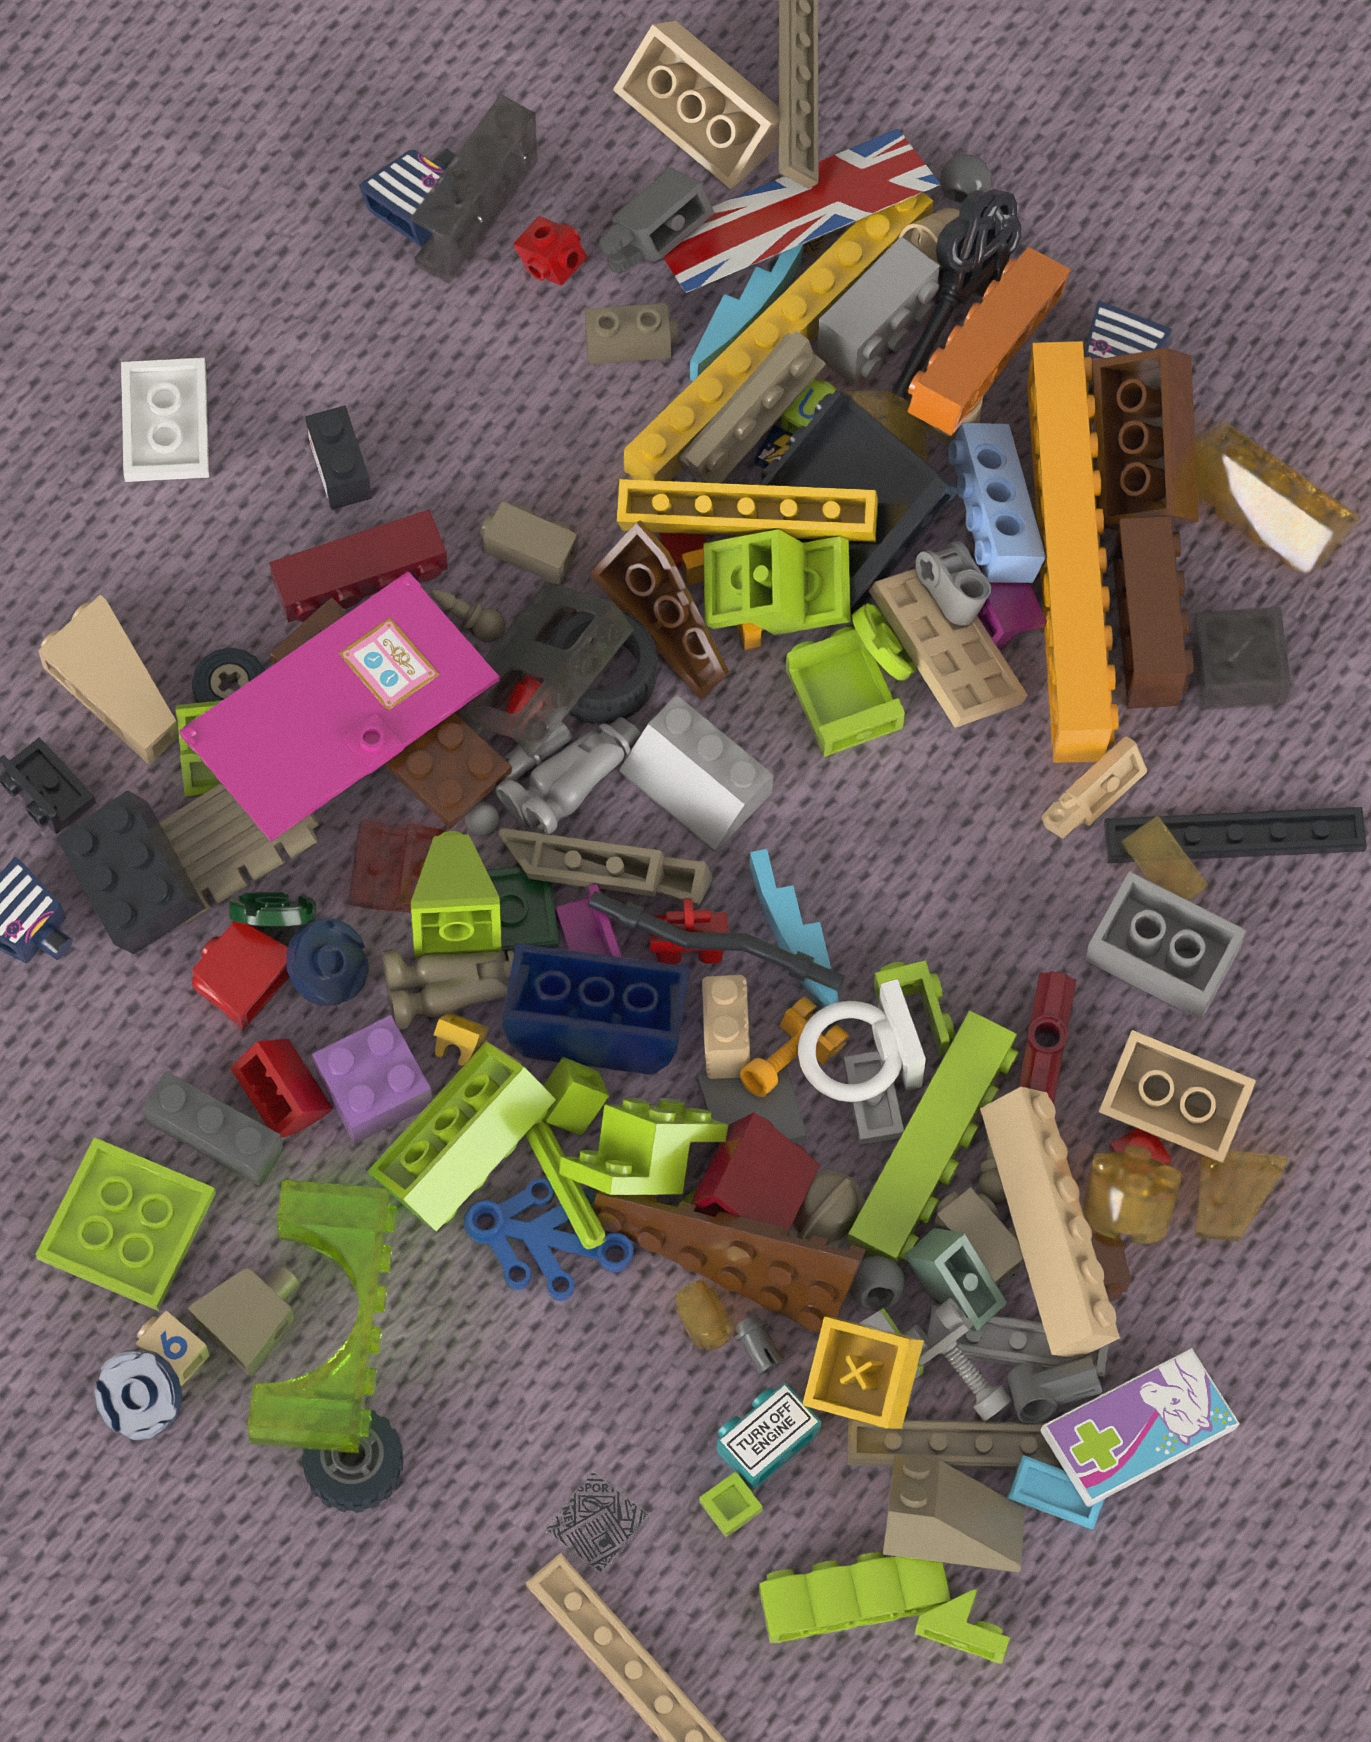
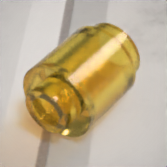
(703, 1315)

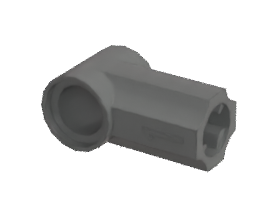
(1041, 1390)

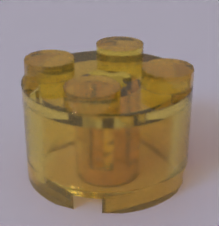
(1131, 1195)

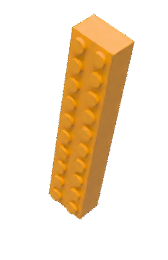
(1074, 561)

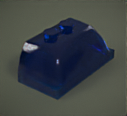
(594, 1009)

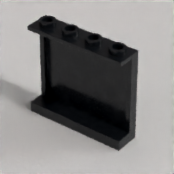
(855, 451)

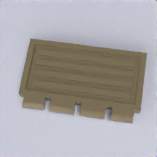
(221, 842)

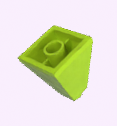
(455, 900)

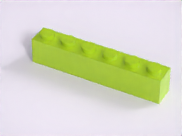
(933, 1139)

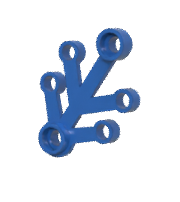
(539, 1237)

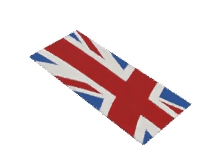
(789, 214)

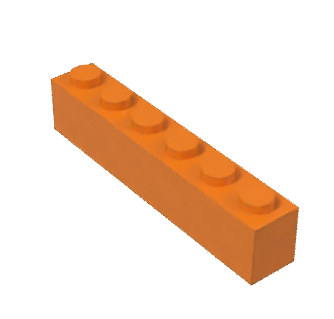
(987, 341)

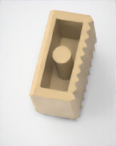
(725, 1025)

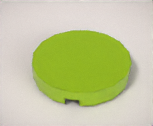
(883, 642)

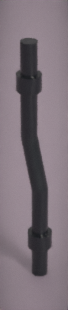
(799, 965)

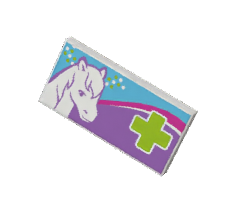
(1139, 1427)

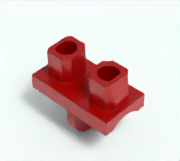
(691, 921)

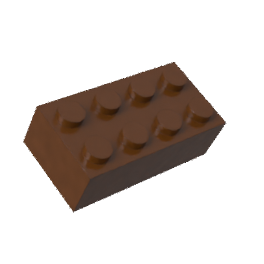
(1146, 436)
(1150, 612)

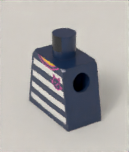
(401, 187)
(1122, 333)
(29, 916)

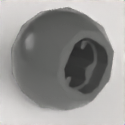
(964, 175)
(878, 1283)

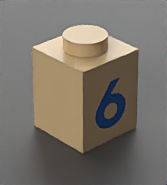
(174, 1344)

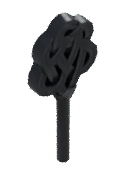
(973, 254)

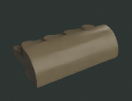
(752, 410)

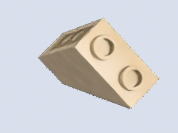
(108, 677)

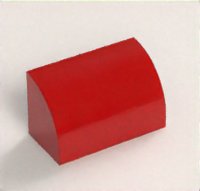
(280, 1086)

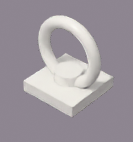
(893, 1036)

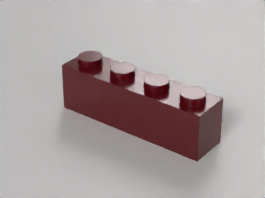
(358, 565)

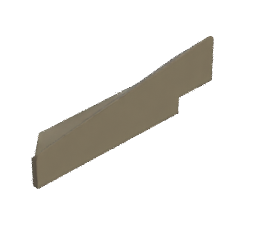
(607, 864)

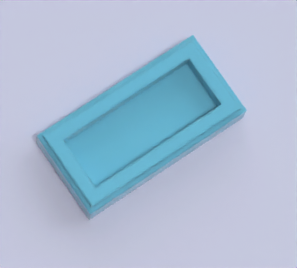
(1051, 1492)

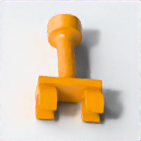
(761, 1074)

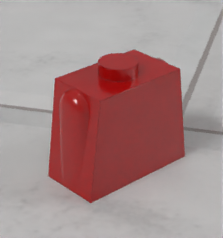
(241, 971)

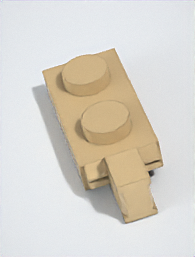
(1096, 789)

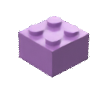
(372, 1079)

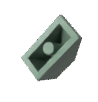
(953, 1270)

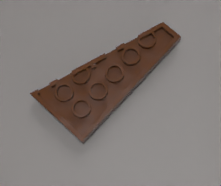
(740, 1254)

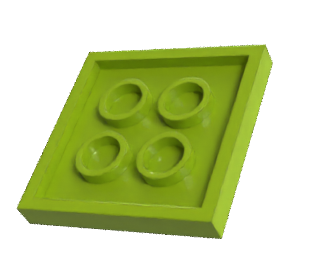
(125, 1223)

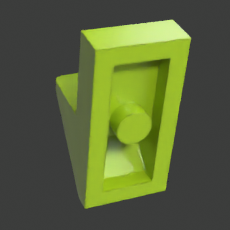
(950, 1627)

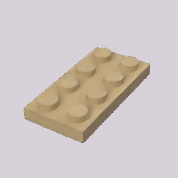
(954, 659)

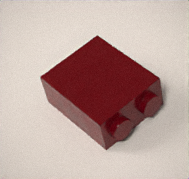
(756, 1174)

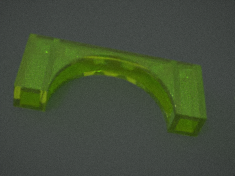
(328, 1403)

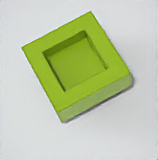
(731, 1504)

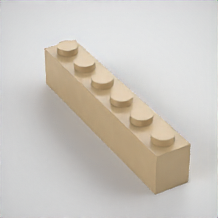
(1050, 1223)

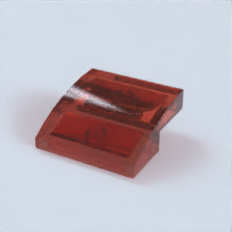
(388, 864)

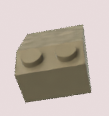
(950, 1517)

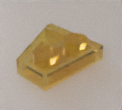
(1234, 1192)

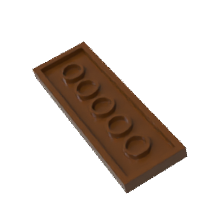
(445, 766)

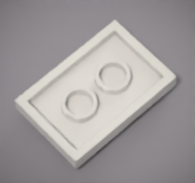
(164, 419)

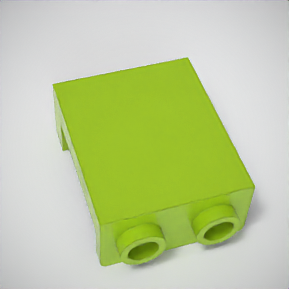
(842, 691)

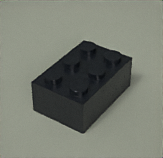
(130, 872)

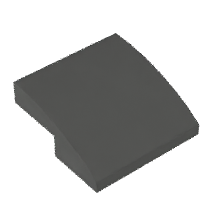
(732, 1101)

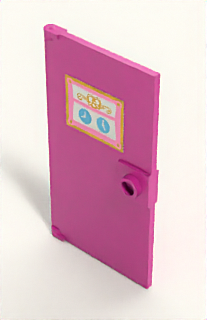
(339, 706)

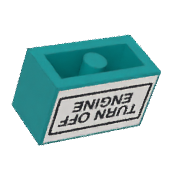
(767, 1435)

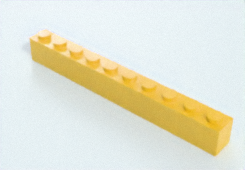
(657, 448)

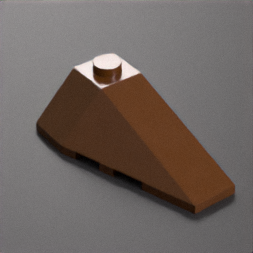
(648, 586)

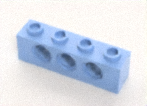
(996, 503)

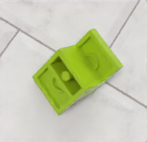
(776, 582)
(643, 1147)

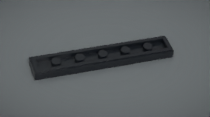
(1250, 833)

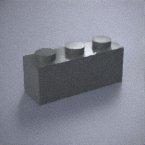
(213, 1128)

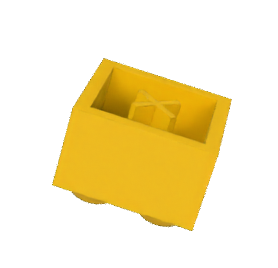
(863, 1373)

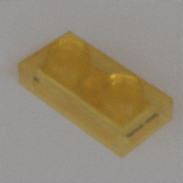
(1164, 860)

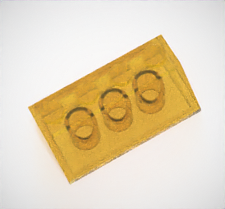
(1269, 498)

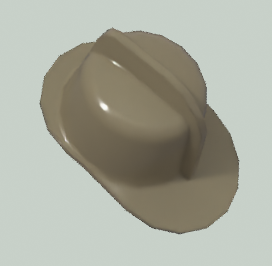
(828, 1208)

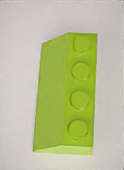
(462, 1135)

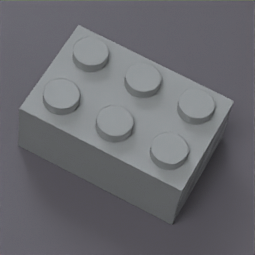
(878, 312)
(1165, 945)

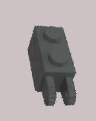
(656, 220)

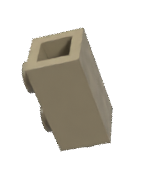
(629, 333)
(530, 541)
(989, 1237)

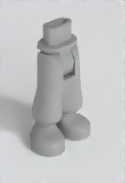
(568, 777)

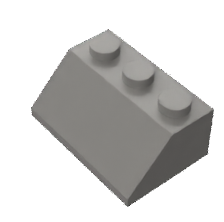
(697, 773)

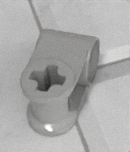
(956, 582)

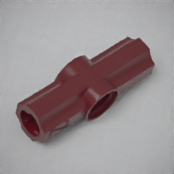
(1049, 1015)

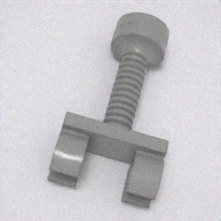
(989, 1398)

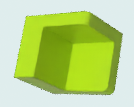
(578, 1096)

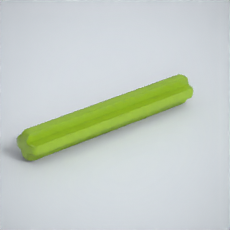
(567, 1190)

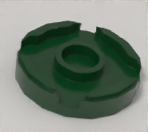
(271, 909)

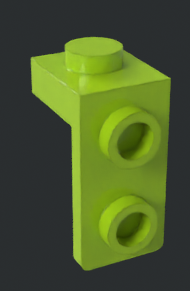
(917, 979)

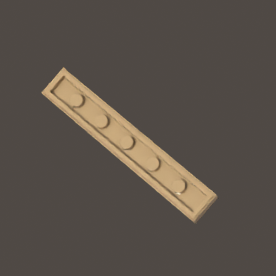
(619, 1655)

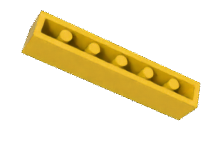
(748, 509)

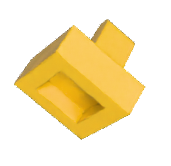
(459, 1032)

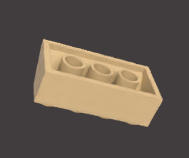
(700, 102)

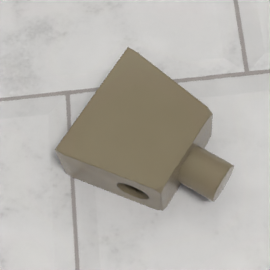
(247, 1315)

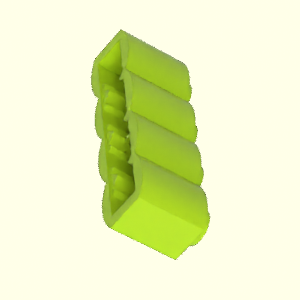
(850, 1595)

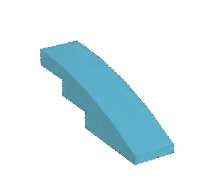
(736, 315)
(785, 921)

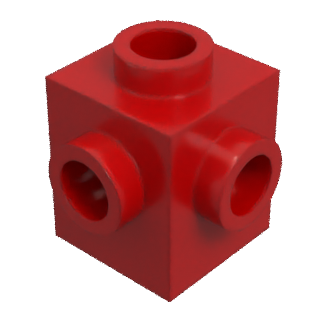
(550, 250)

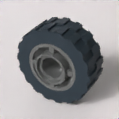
(363, 1484)

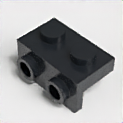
(46, 785)

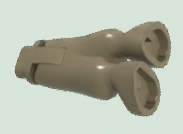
(446, 981)

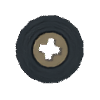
(220, 665)

